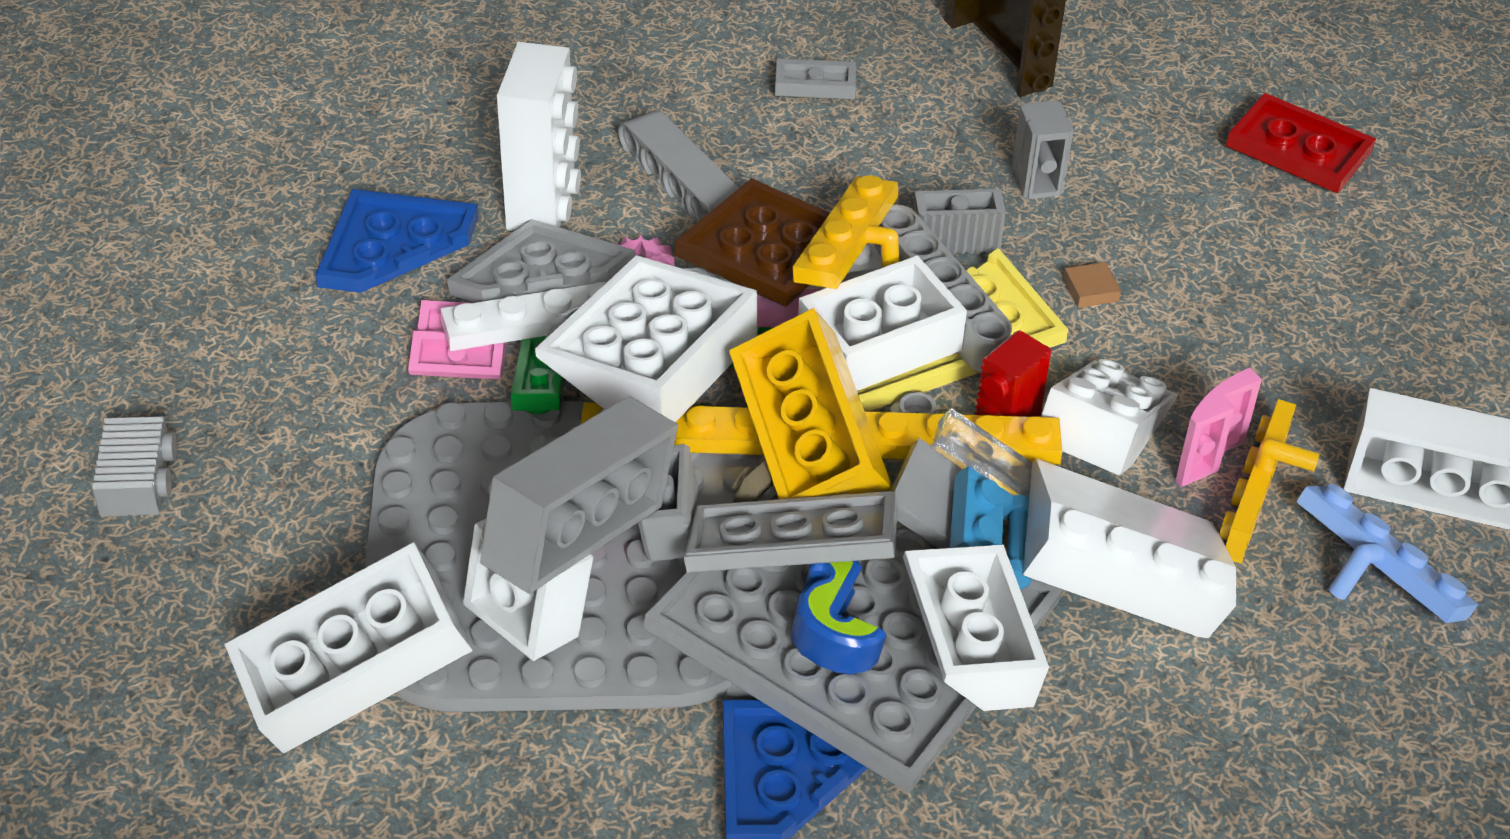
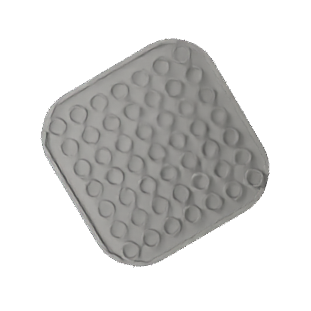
(434, 491)

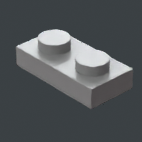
(815, 78)

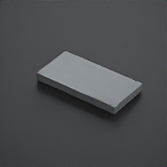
(792, 532)

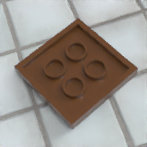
(754, 240)

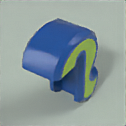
(819, 625)

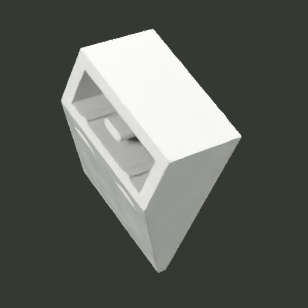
(1107, 413)

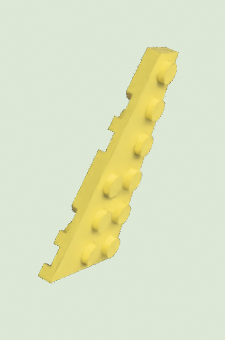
(1017, 302)

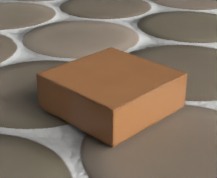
(1091, 284)

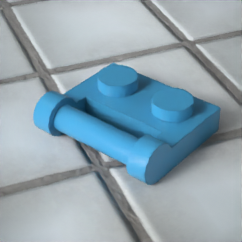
(979, 517)

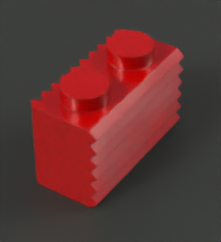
(1014, 378)

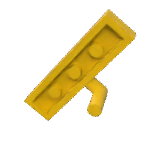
(847, 232)
(1261, 465)

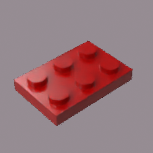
(1301, 142)

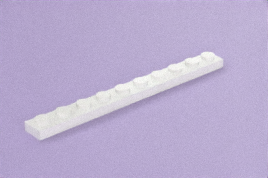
(534, 314)

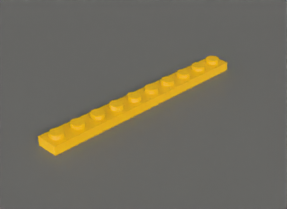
(733, 431)

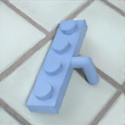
(1376, 546)

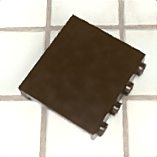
(1021, 29)

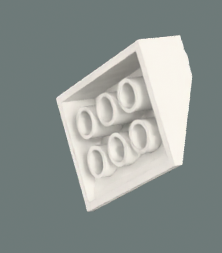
(652, 336)
(1127, 551)

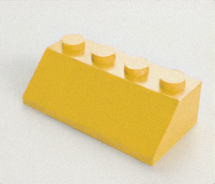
(808, 411)

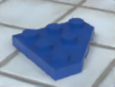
(391, 235)
(776, 772)

